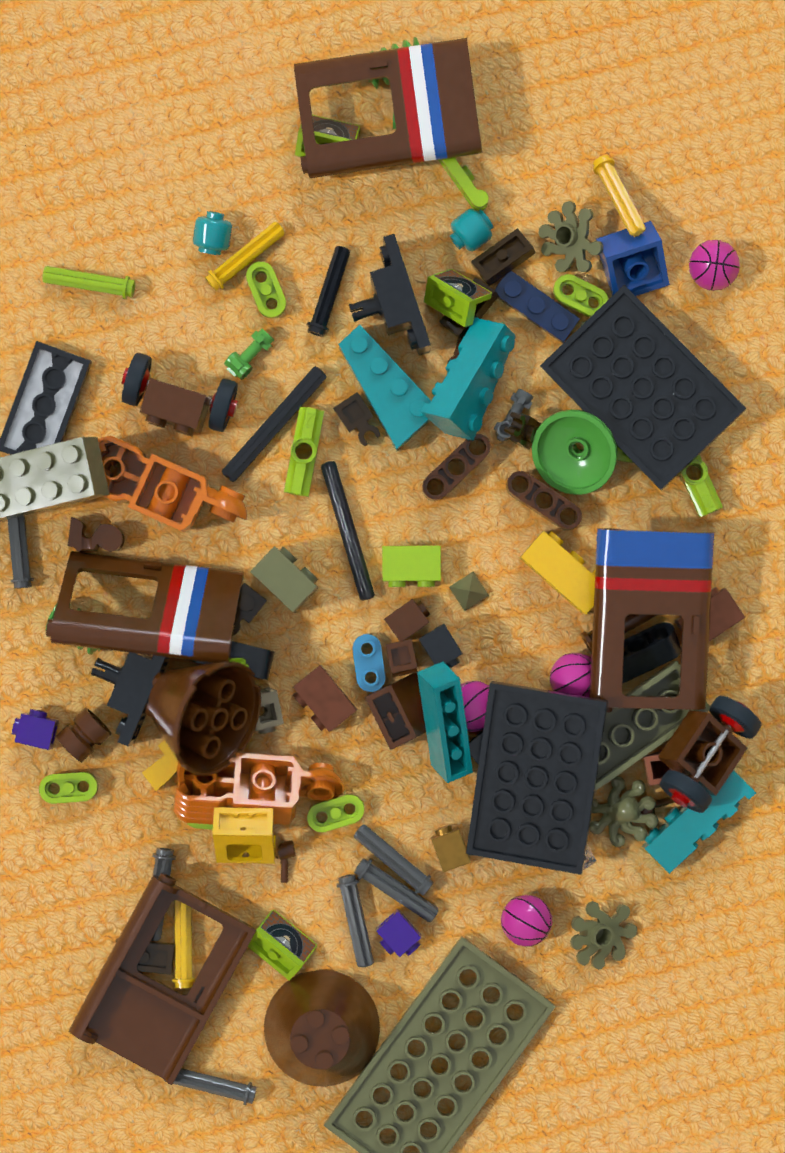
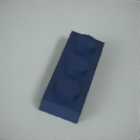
(536, 306)

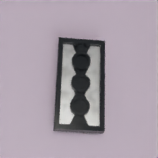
(44, 399)

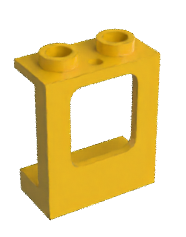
(256, 839)

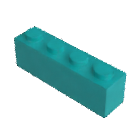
(445, 722)

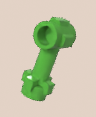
(238, 364)

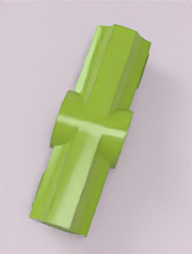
(301, 470)
(702, 490)

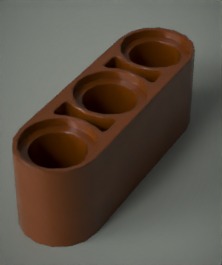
(449, 480)
(558, 502)

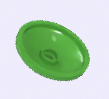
(563, 463)

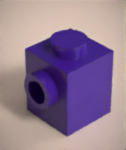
(35, 729)
(398, 934)

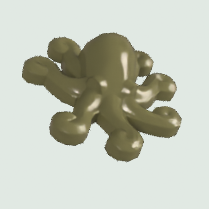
(570, 238)
(623, 811)
(601, 935)

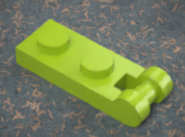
(463, 180)

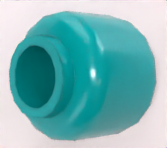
(471, 230)
(212, 233)

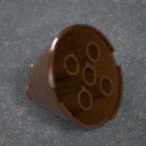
(205, 713)
(322, 1028)

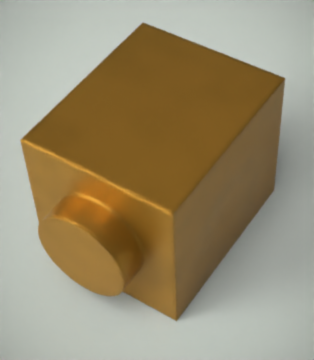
(450, 848)

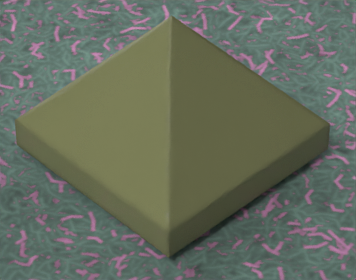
(468, 591)

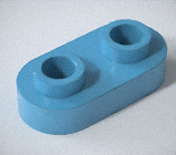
(368, 663)

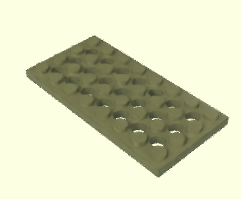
(412, 1027)

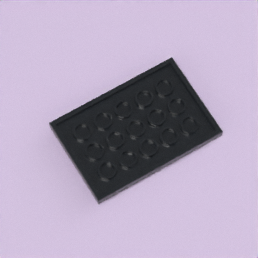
(643, 387)
(536, 777)

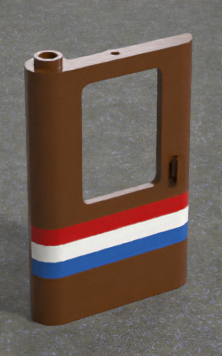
(430, 106)
(188, 619)

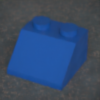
(634, 261)

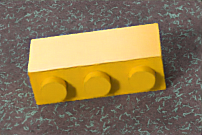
(561, 570)

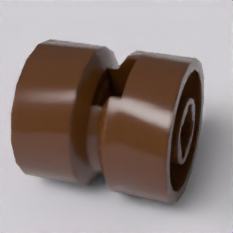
(81, 736)

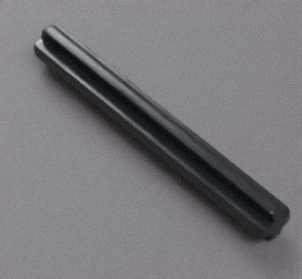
(274, 424)
(347, 530)

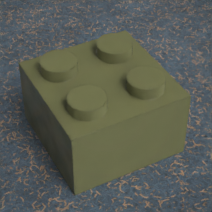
(284, 579)

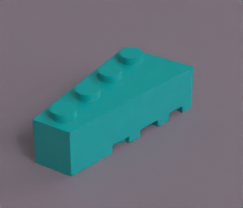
(470, 379)
(386, 387)
(684, 827)

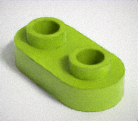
(266, 290)
(581, 294)
(69, 787)
(336, 814)

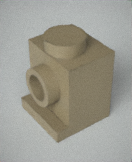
(272, 715)

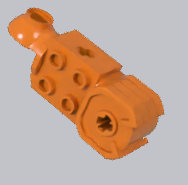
(164, 488)
(254, 783)

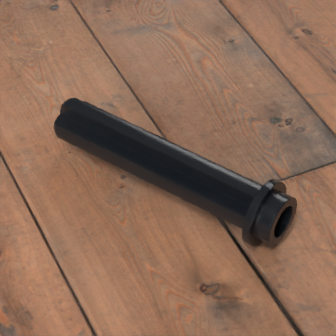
(329, 292)

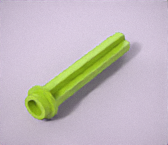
(89, 281)

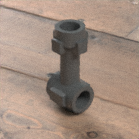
(521, 400)

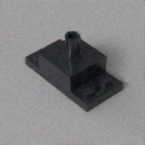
(394, 298)
(131, 690)

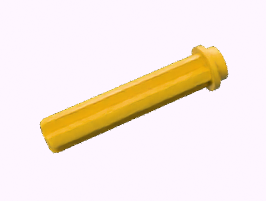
(605, 169)
(244, 256)
(183, 945)

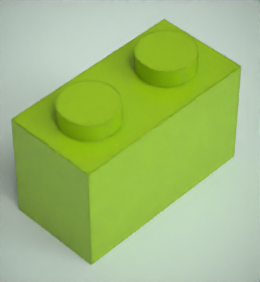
(411, 564)

